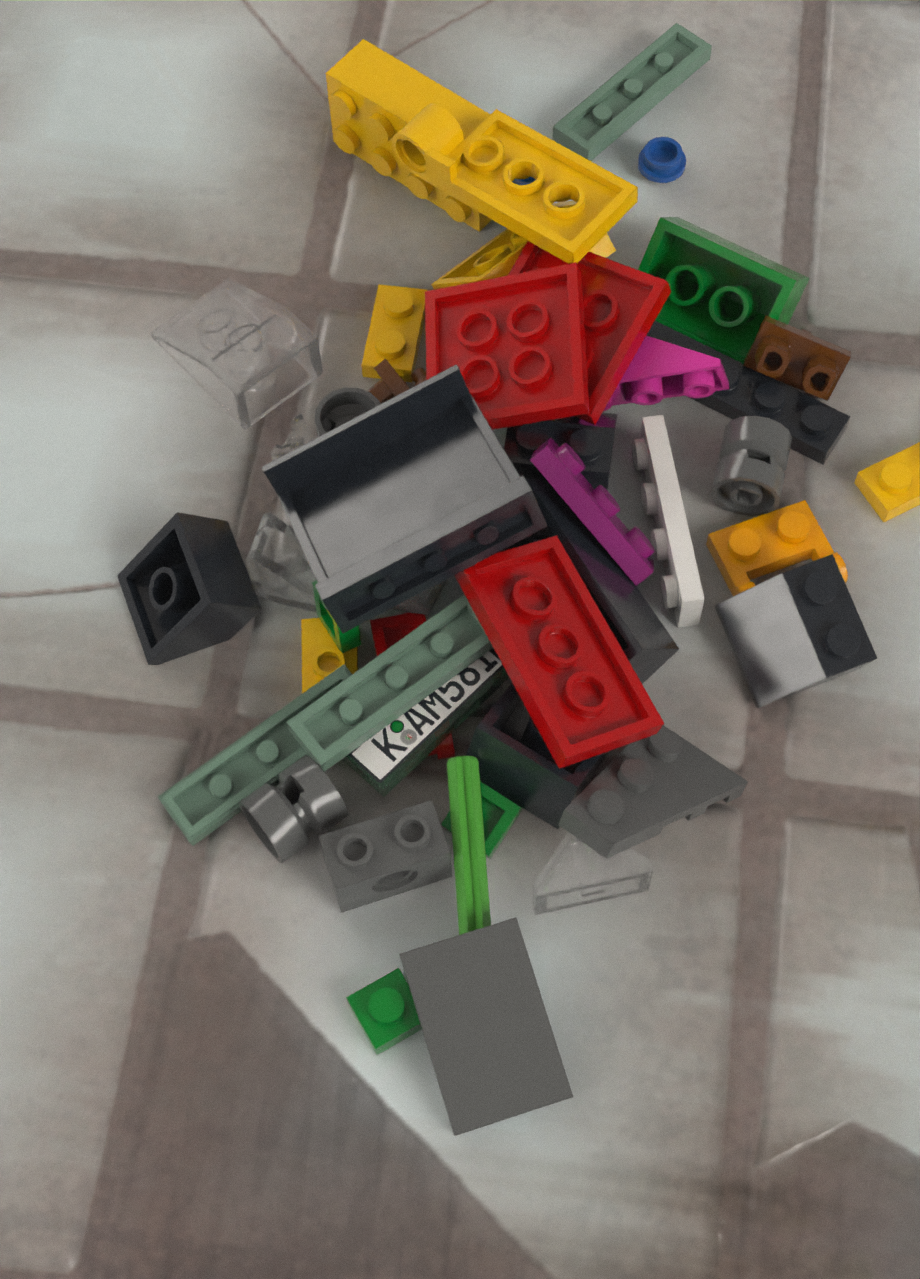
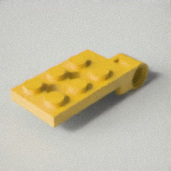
(501, 150)

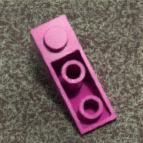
(666, 372)

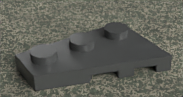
(646, 790)

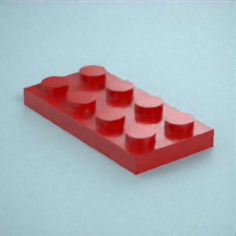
(559, 651)

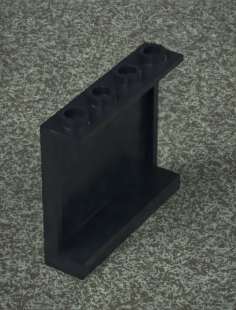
(402, 499)

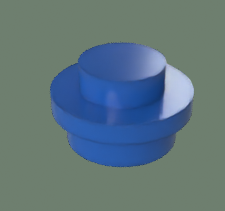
(662, 160)

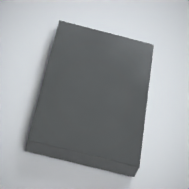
(485, 1026)

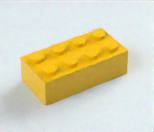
(374, 99)

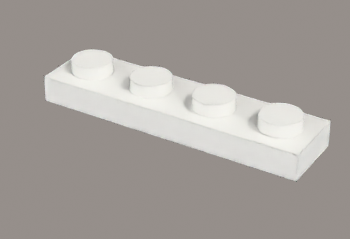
(671, 538)

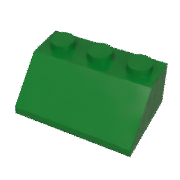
(718, 286)

